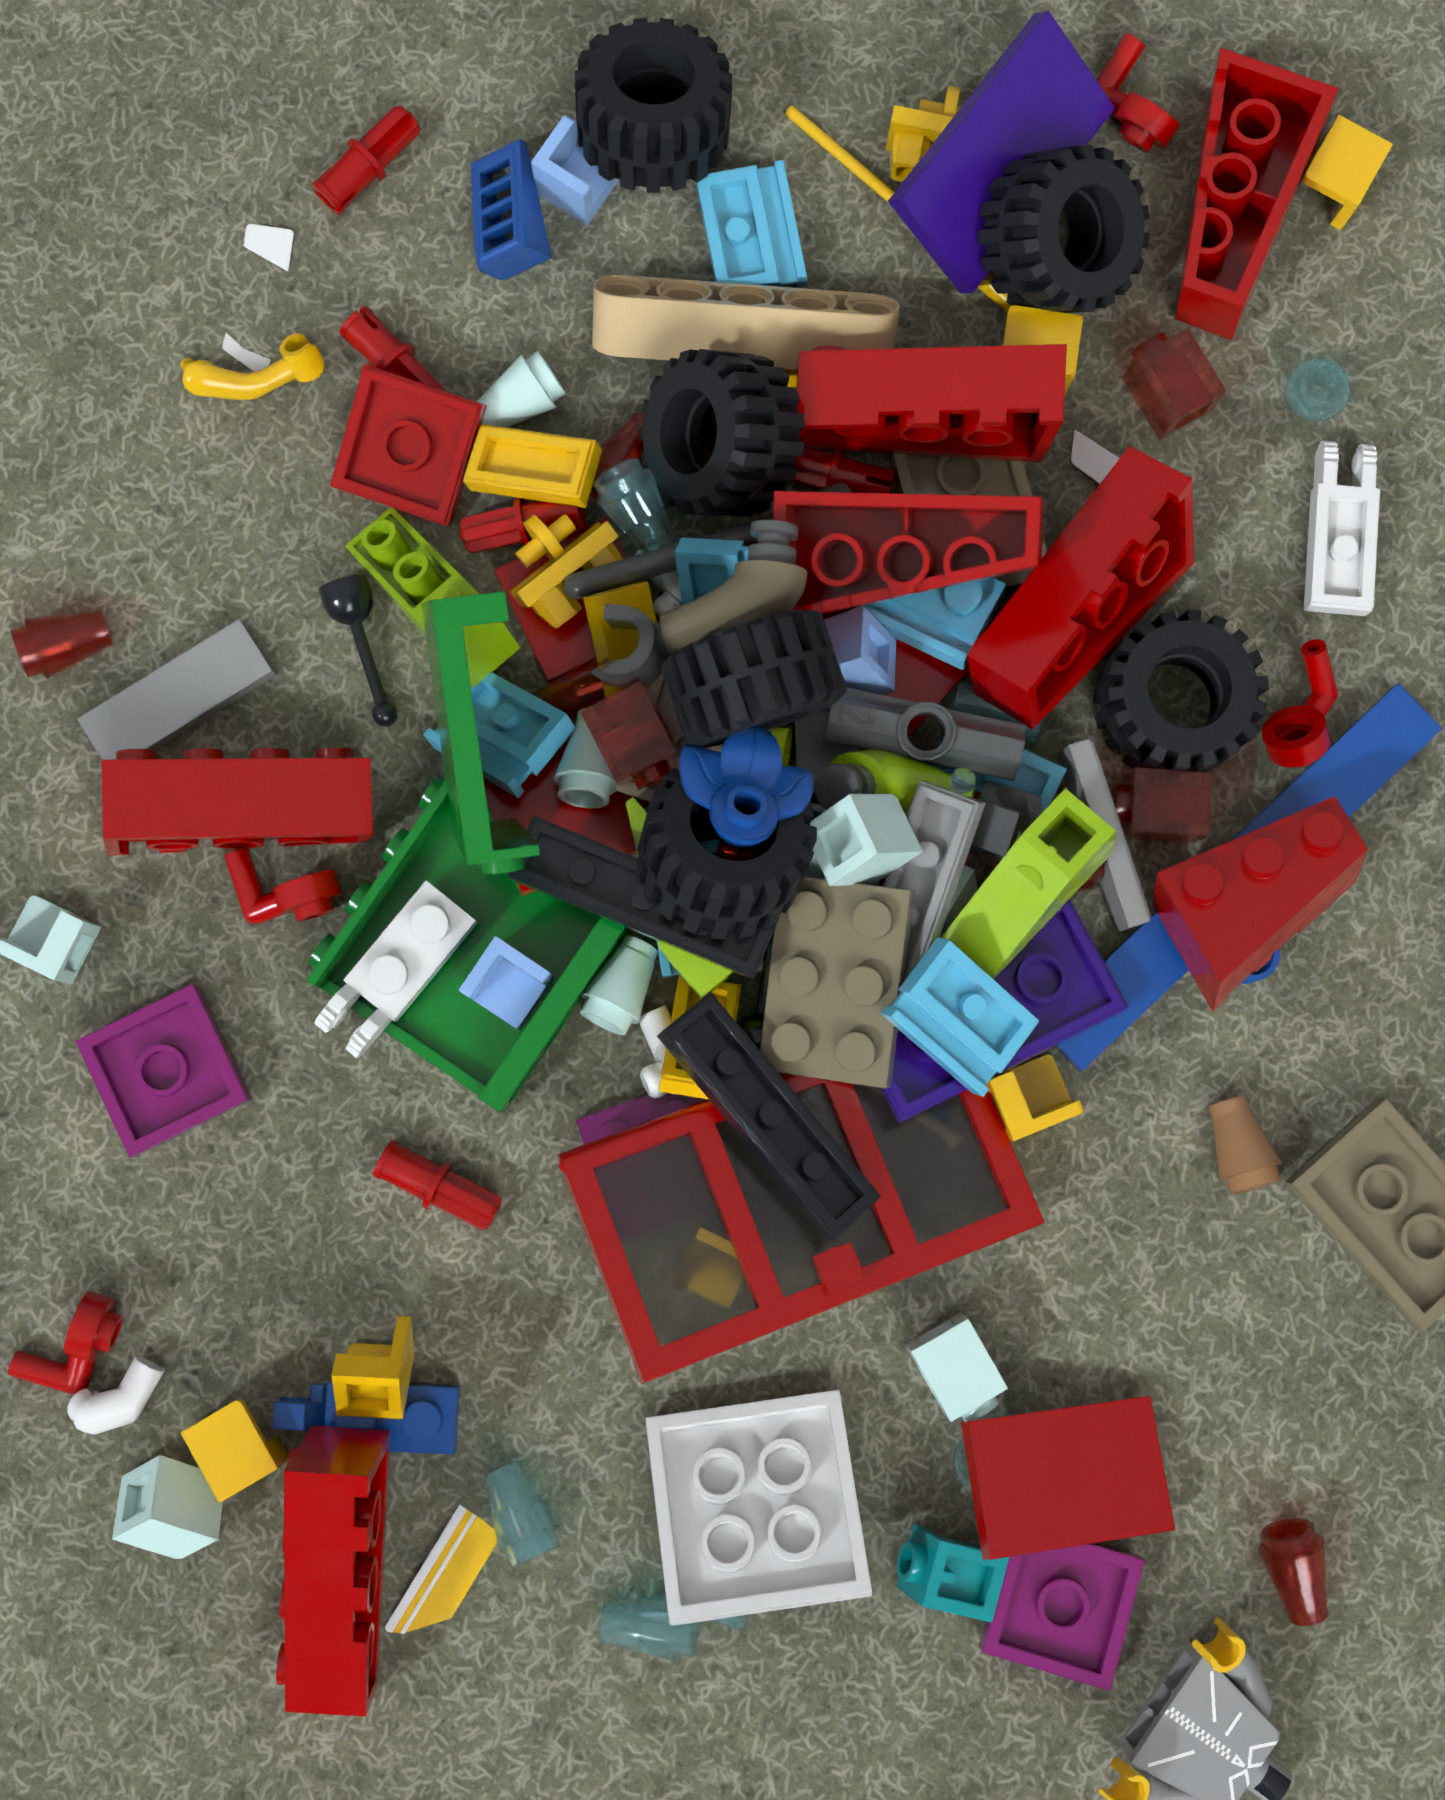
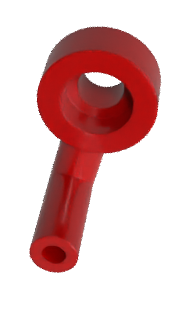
(1141, 120)
(1300, 732)
(305, 896)
(91, 1330)

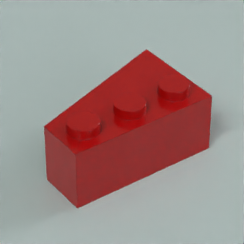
(1255, 893)

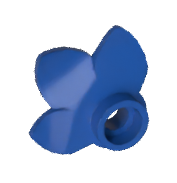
(745, 776)

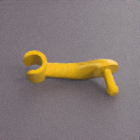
(299, 362)

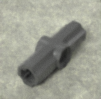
(967, 739)

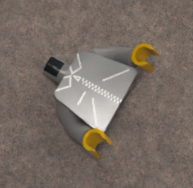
(1203, 1730)

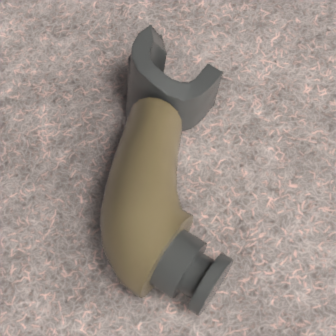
(758, 588)

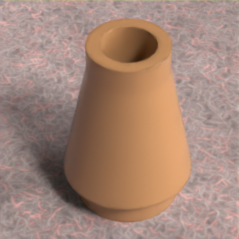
(1242, 1148)

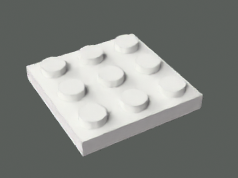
(756, 1508)

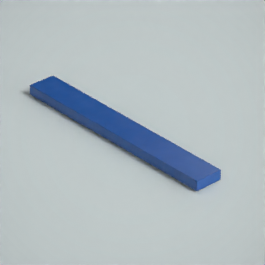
(1349, 770)

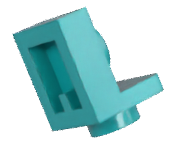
(949, 1575)

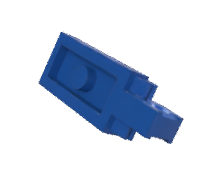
(426, 1427)

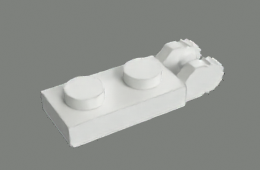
(1342, 534)
(399, 964)

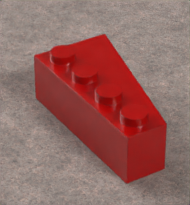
(1250, 166)
(934, 400)
(905, 544)
(1090, 590)
(235, 799)
(333, 1569)

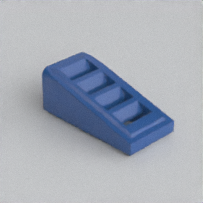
(529, 242)

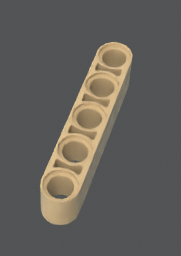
(669, 316)

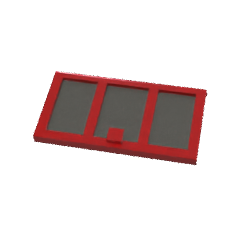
(717, 1254)

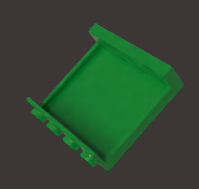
(494, 844)
(442, 1021)

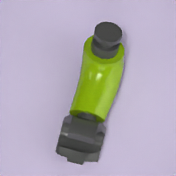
(875, 771)

